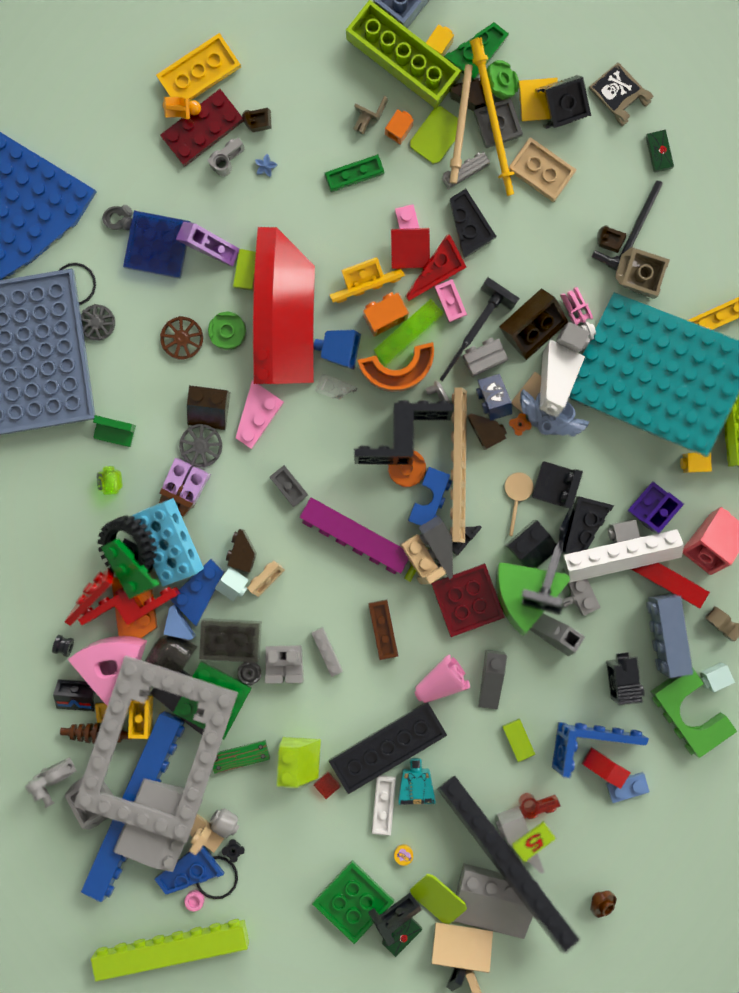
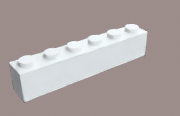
(623, 555)

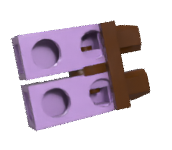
(183, 492)

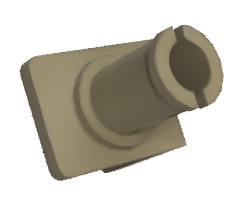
(366, 115)

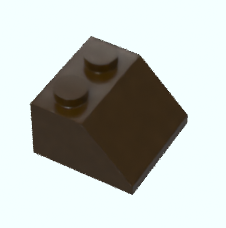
(207, 407)

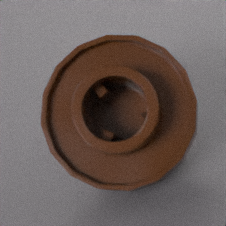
(603, 903)

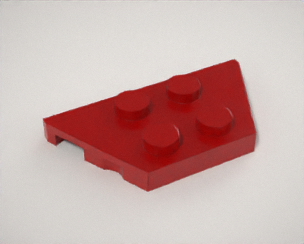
(92, 592)

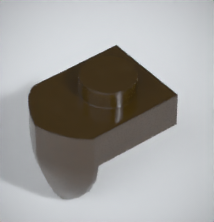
(257, 119)
(610, 238)

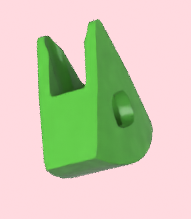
(510, 584)

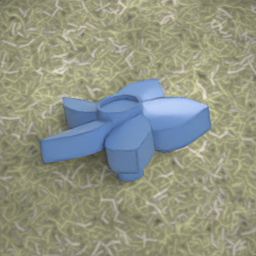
(265, 165)

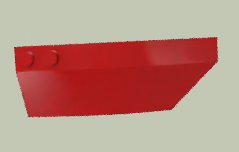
(282, 311)

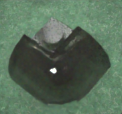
(171, 653)

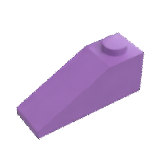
(207, 243)

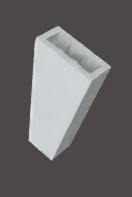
(558, 376)

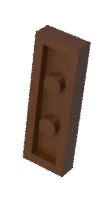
(383, 629)

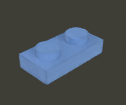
(633, 786)

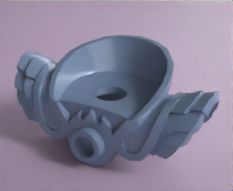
(549, 424)

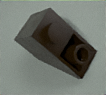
(476, 94)
(243, 552)

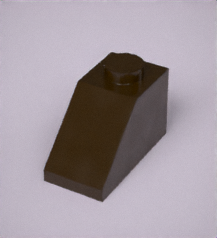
(487, 431)

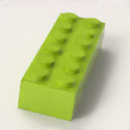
(402, 54)

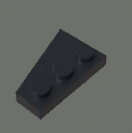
(470, 223)
(584, 523)

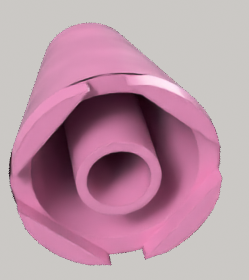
(442, 681)

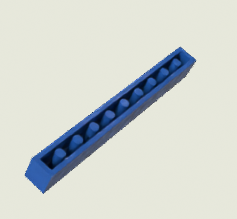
(150, 766)

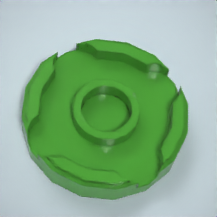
(502, 79)
(227, 330)

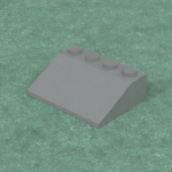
(148, 846)
(491, 902)

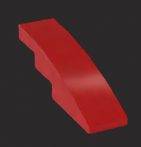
(674, 583)

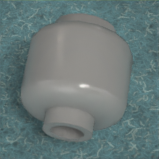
(224, 823)

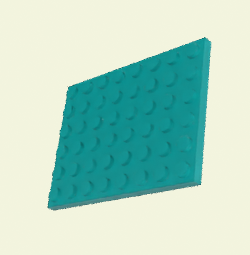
(660, 374)

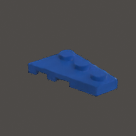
(198, 592)
(189, 871)

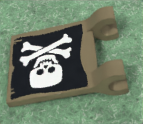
(619, 90)

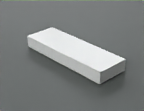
(383, 805)

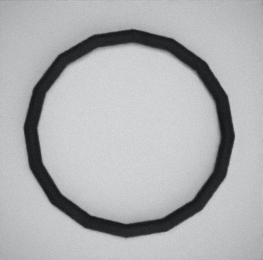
(90, 271)
(235, 883)

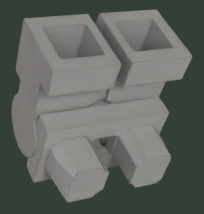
(284, 662)

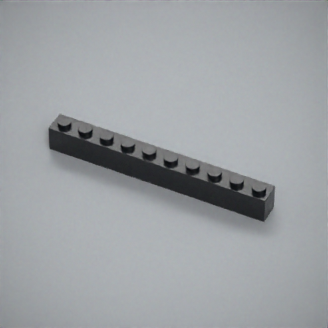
(508, 865)

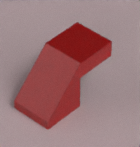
(606, 768)

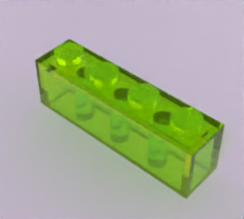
(408, 332)

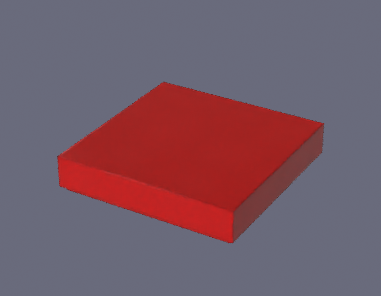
(410, 247)

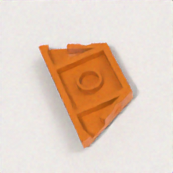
(141, 626)

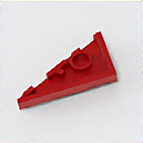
(442, 265)

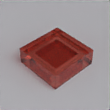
(327, 785)

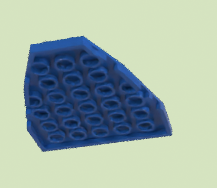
(35, 204)

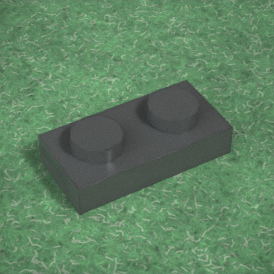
(288, 485)

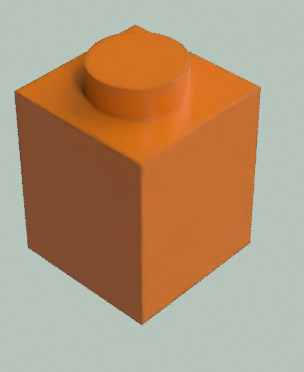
(399, 126)

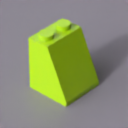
(298, 761)

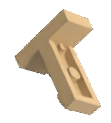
(422, 560)
(204, 836)

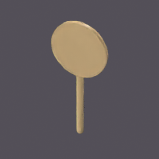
(519, 488)

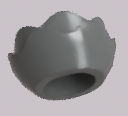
(249, 679)

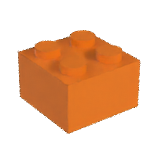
(385, 314)

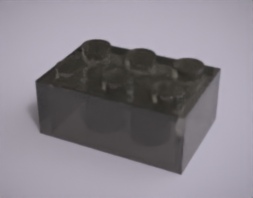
(230, 640)

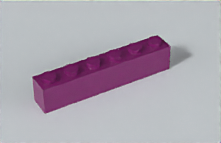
(354, 534)

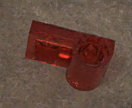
(546, 805)

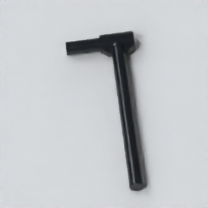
(614, 261)

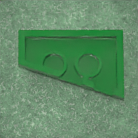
(492, 39)
(129, 573)

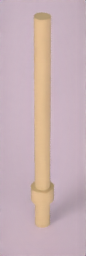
(456, 162)

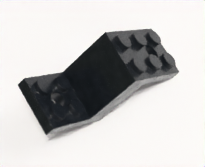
(403, 432)

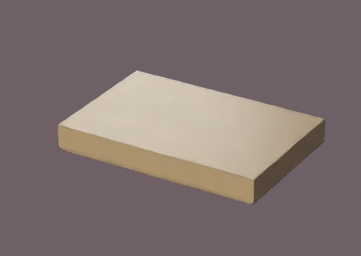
(542, 169)
(462, 947)

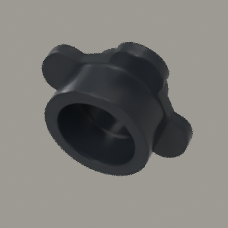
(233, 844)

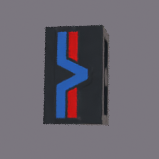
(74, 695)

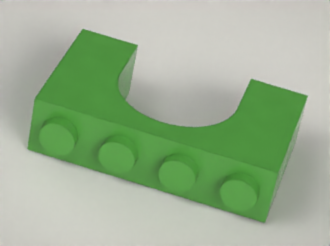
(698, 738)

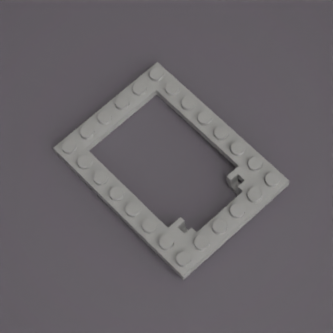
(213, 710)

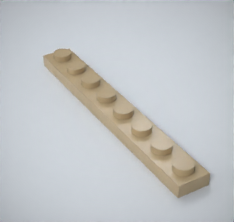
(458, 457)

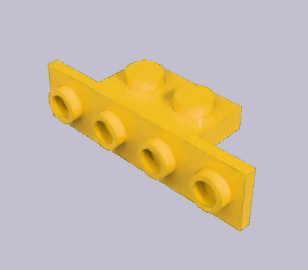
(364, 277)

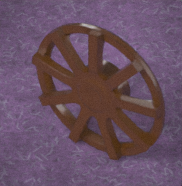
(181, 337)

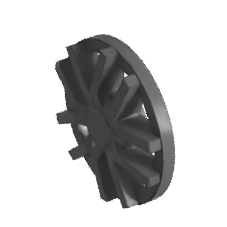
(97, 322)

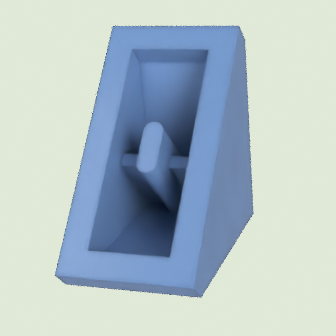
(177, 625)

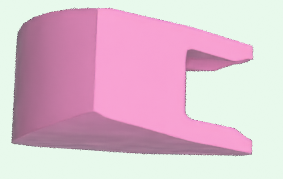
(102, 660)

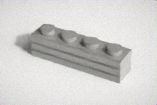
(467, 169)
(327, 652)

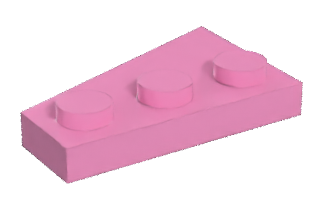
(257, 414)

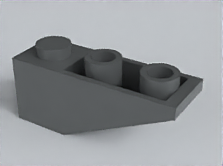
(440, 541)
(557, 634)

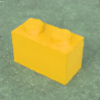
(140, 719)

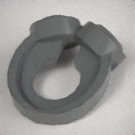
(126, 221)

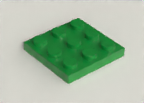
(187, 707)
(350, 899)

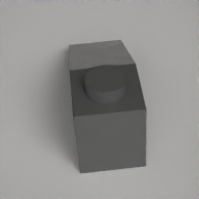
(492, 679)

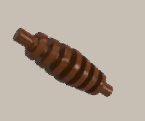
(89, 733)

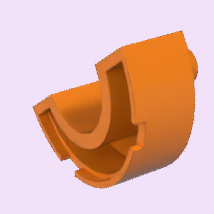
(402, 379)

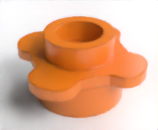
(520, 419)

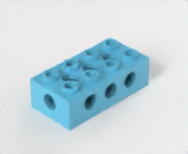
(175, 549)

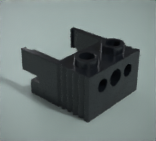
(566, 101)
(624, 680)

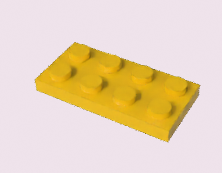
(199, 69)

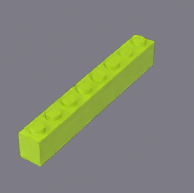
(170, 950)

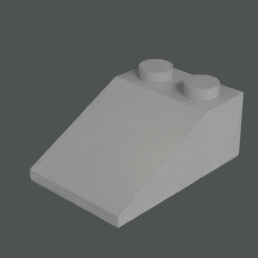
(513, 826)

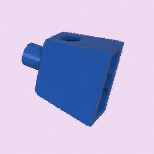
(339, 347)

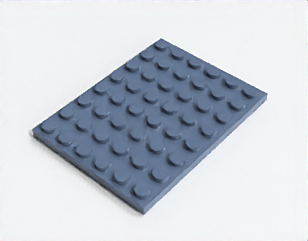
(42, 354)

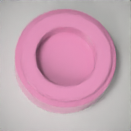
(194, 900)

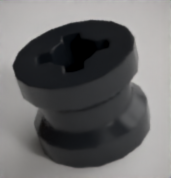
(63, 645)

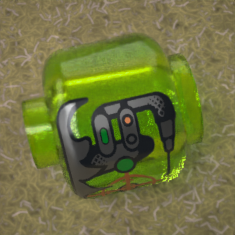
(109, 480)

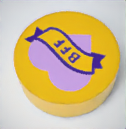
(403, 855)

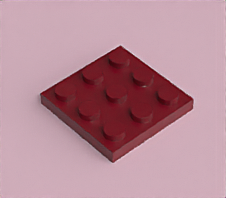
(467, 600)

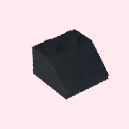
(532, 545)

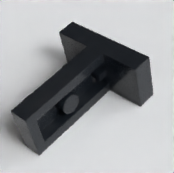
(394, 917)

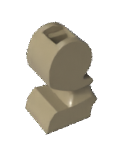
(723, 623)

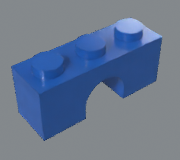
(437, 482)

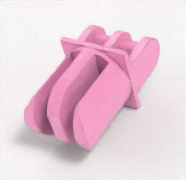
(575, 303)

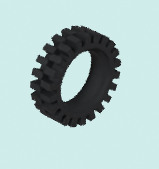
(137, 532)

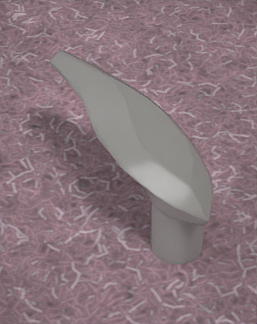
(437, 388)

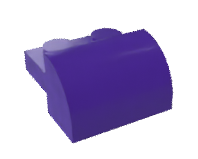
(655, 508)

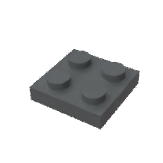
(507, 120)

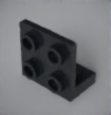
(557, 484)

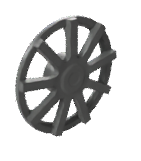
(200, 445)

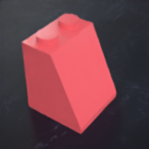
(715, 542)

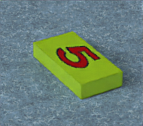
(533, 841)

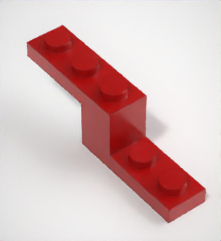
(128, 608)

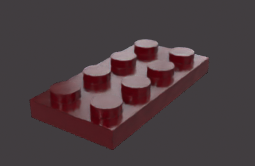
(195, 135)

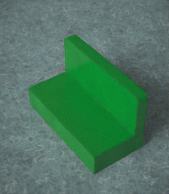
(113, 431)

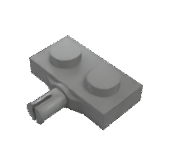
(582, 596)

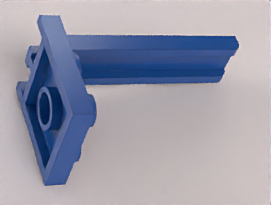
(567, 745)

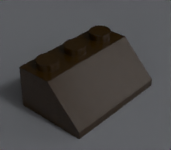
(534, 323)

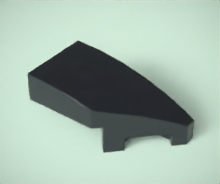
(470, 533)
(456, 979)

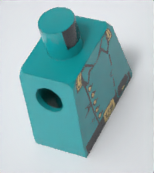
(416, 785)

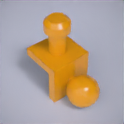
(180, 107)

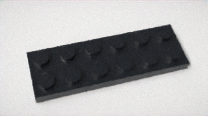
(387, 747)

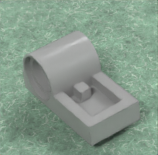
(231, 150)

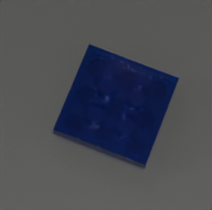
(154, 245)

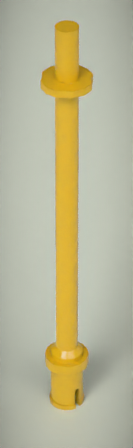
(480, 60)

